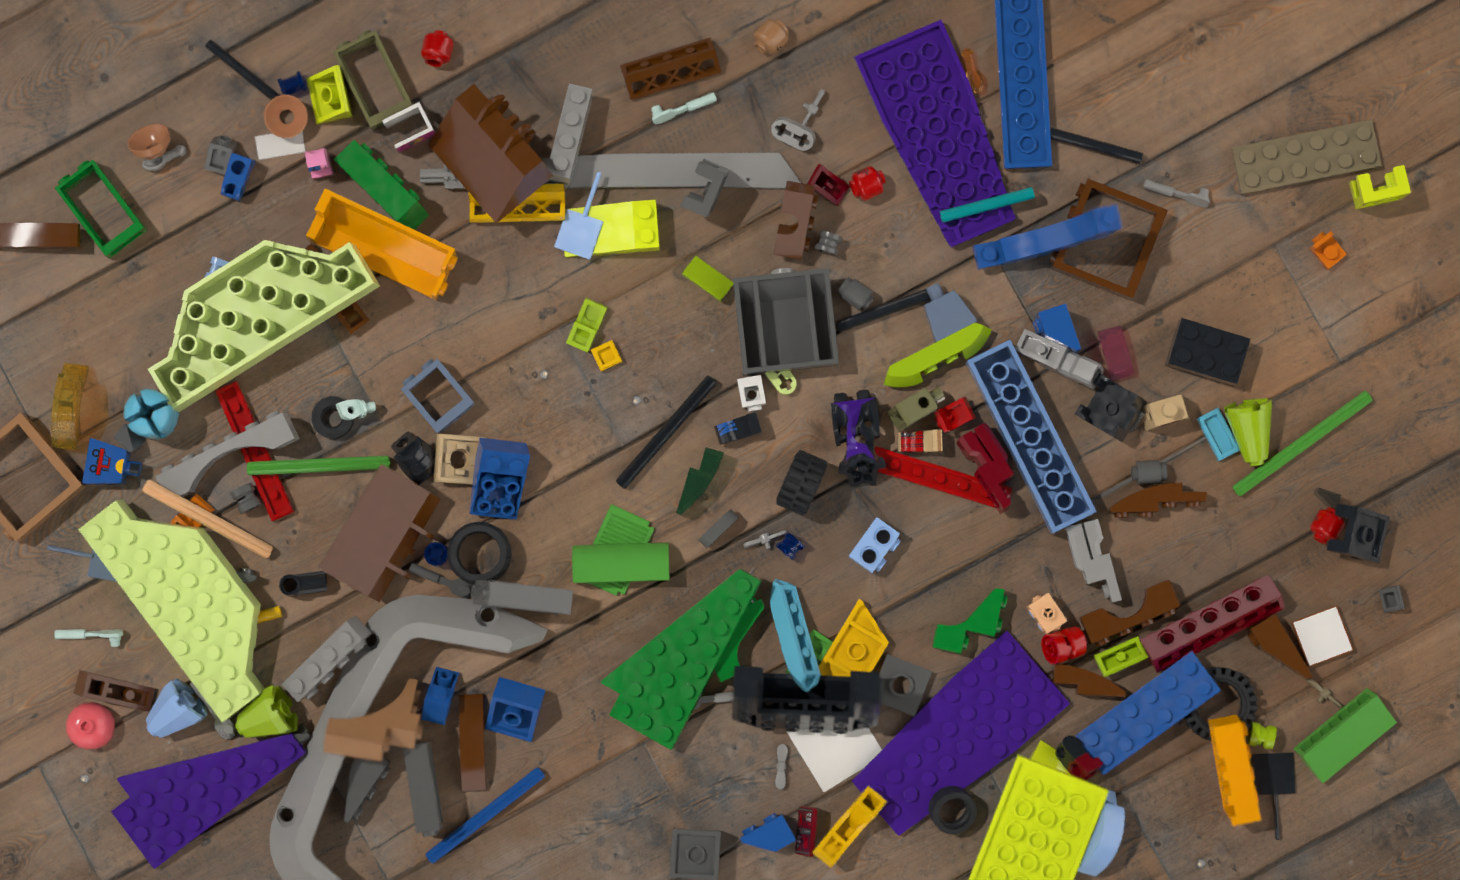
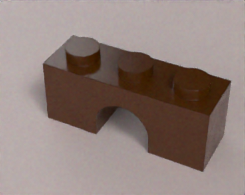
(798, 201)

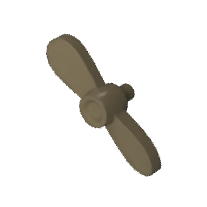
(1324, 693)

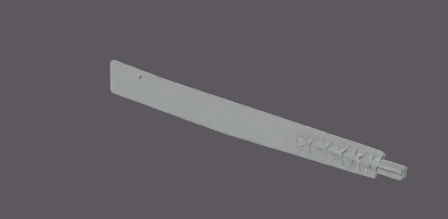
(659, 171)

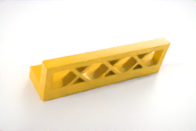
(545, 195)

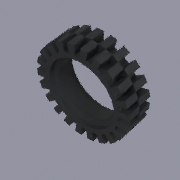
(1245, 692)

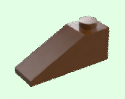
(1275, 642)
(114, 690)

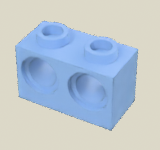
(869, 542)

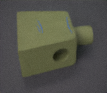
(909, 412)

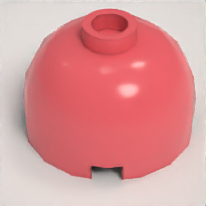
(90, 725)

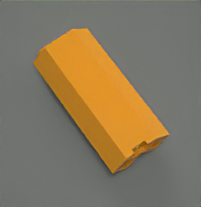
(384, 244)

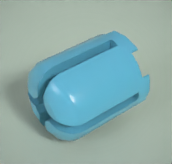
(138, 409)

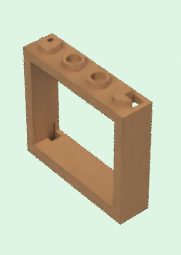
(61, 466)

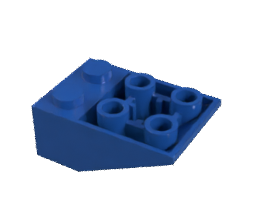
(498, 478)

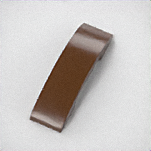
(472, 742)

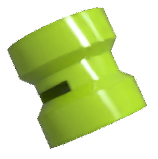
(1260, 735)

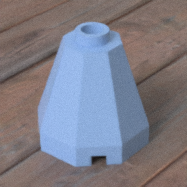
(174, 710)

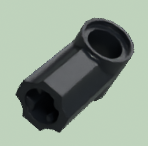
(306, 583)

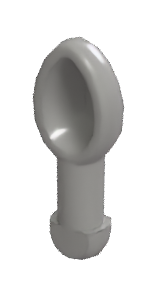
(159, 162)

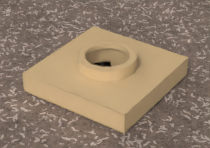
(445, 446)

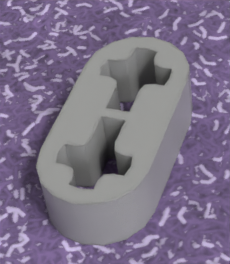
(790, 138)

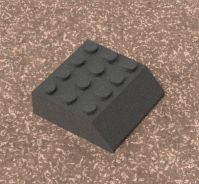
(785, 321)

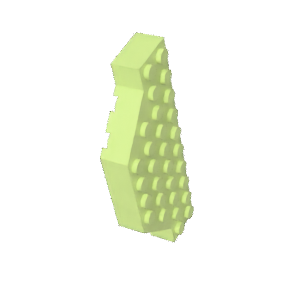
(254, 311)
(187, 599)

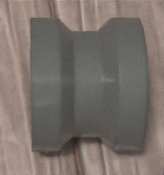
(828, 243)

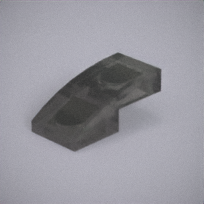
(1328, 498)

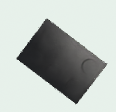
(1207, 352)

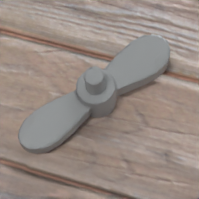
(812, 108)
(764, 539)
(781, 766)

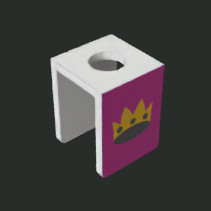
(404, 114)

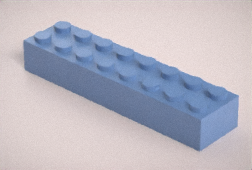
(1030, 436)

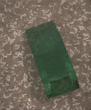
(699, 480)

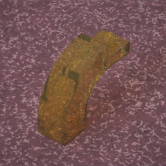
(66, 406)

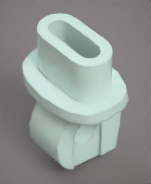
(358, 407)

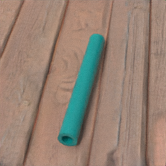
(987, 204)

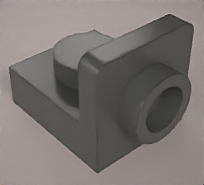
(219, 154)

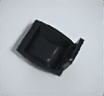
(415, 459)

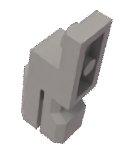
(1059, 359)
(1099, 565)

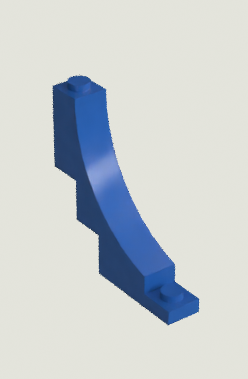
(1040, 242)

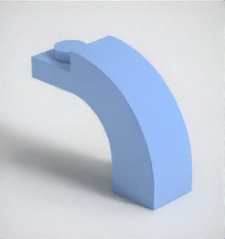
(1104, 838)

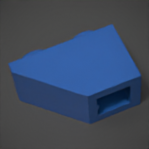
(440, 696)
(771, 835)

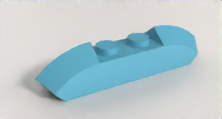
(794, 634)

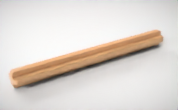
(207, 519)

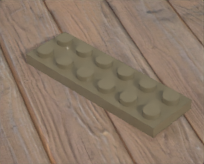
(1306, 157)

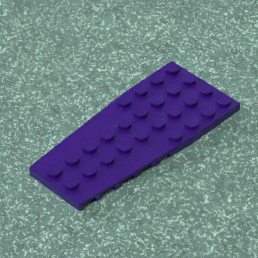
(936, 127)
(962, 731)

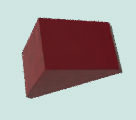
(828, 185)

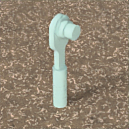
(661, 116)
(113, 634)

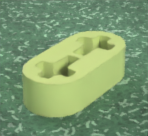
(776, 382)

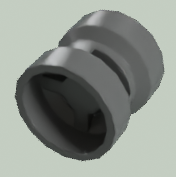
(246, 498)

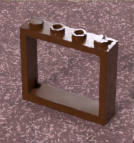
(1144, 254)

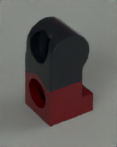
(1076, 759)

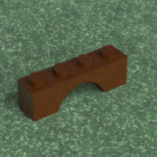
(1157, 600)

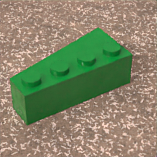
(380, 185)

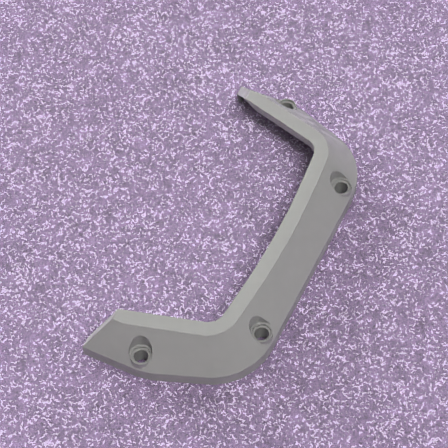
(362, 677)

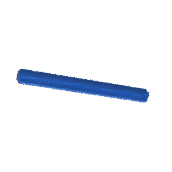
(485, 815)

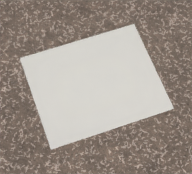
(834, 755)

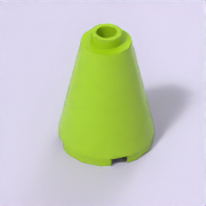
(1251, 428)

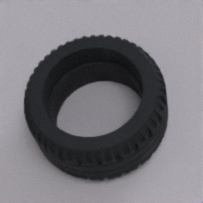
(473, 528)

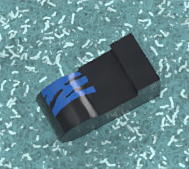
(738, 429)

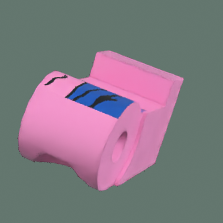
(319, 163)

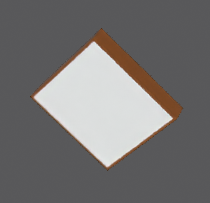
(1322, 636)

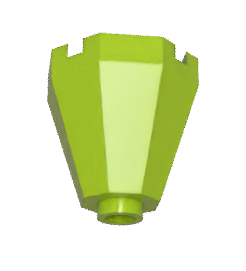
(268, 715)

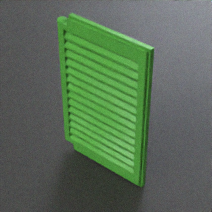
(621, 528)

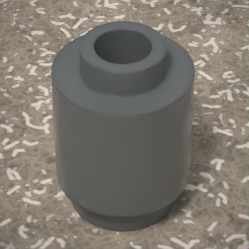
(856, 293)
(1149, 472)

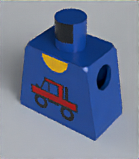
(108, 464)

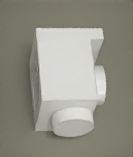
(751, 384)

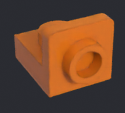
(1327, 249)

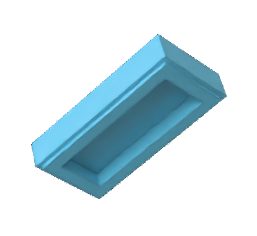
(1218, 434)

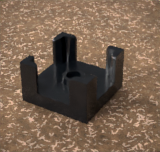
(1112, 408)
(1363, 534)

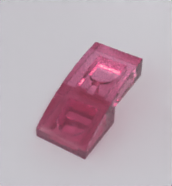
(1115, 352)

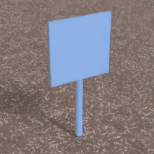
(579, 231)

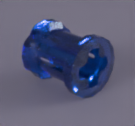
(292, 84)

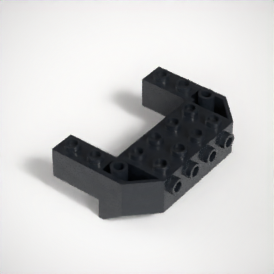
(832, 704)

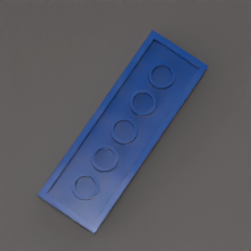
(1148, 712)

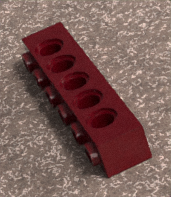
(1207, 634)

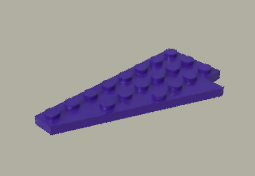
(185, 798)

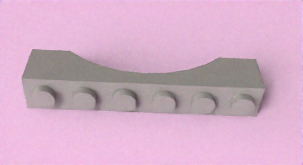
(273, 433)

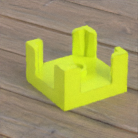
(1396, 188)

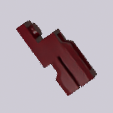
(991, 461)

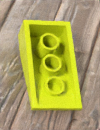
(625, 227)

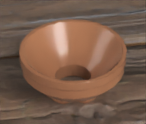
(273, 112)
(149, 141)

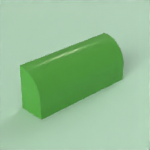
(620, 562)
(1345, 735)

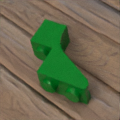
(983, 620)
(729, 659)

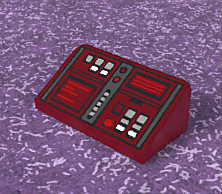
(806, 831)

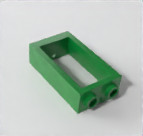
(124, 238)

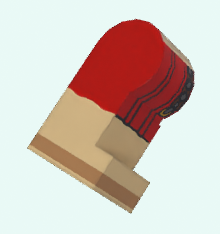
(920, 441)

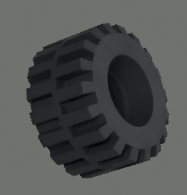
(801, 482)

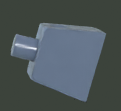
(946, 313)

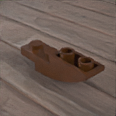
(1147, 500)

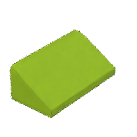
(707, 279)
(1120, 656)

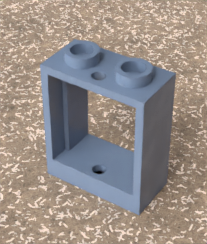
(452, 415)

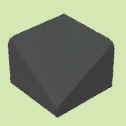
(129, 440)
(302, 734)

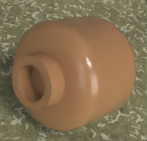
(771, 36)

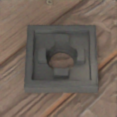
(917, 676)

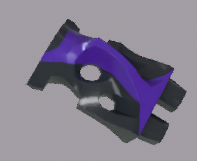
(858, 455)

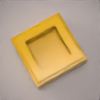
(606, 355)

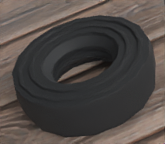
(318, 419)

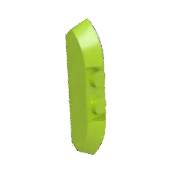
(965, 341)

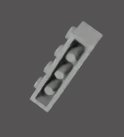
(326, 659)

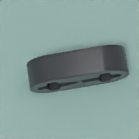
(718, 528)

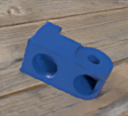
(236, 176)

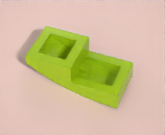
(587, 325)

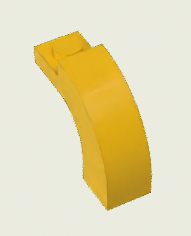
(849, 826)

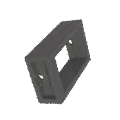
(522, 597)
(423, 789)

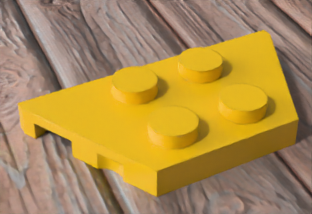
(855, 646)

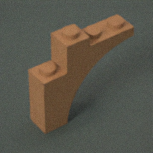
(374, 733)

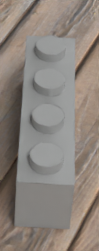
(569, 134)

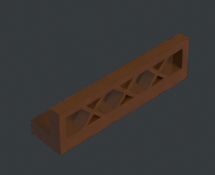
(672, 60)

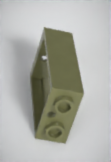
(345, 49)

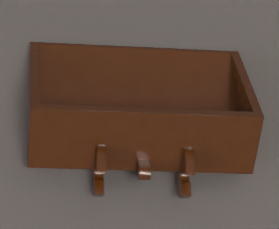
(489, 153)
(380, 533)

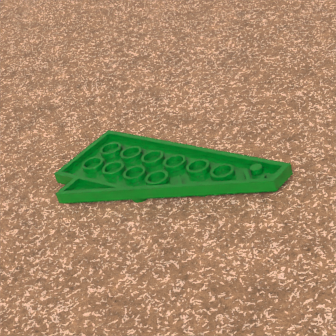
(672, 670)

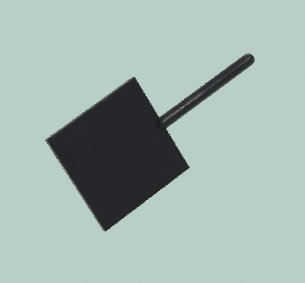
(1274, 776)

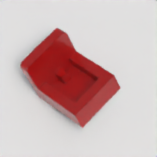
(954, 415)

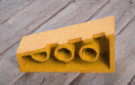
(1234, 770)

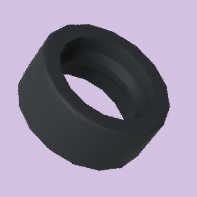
(942, 796)

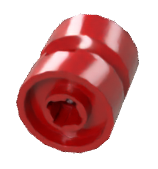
(1063, 645)

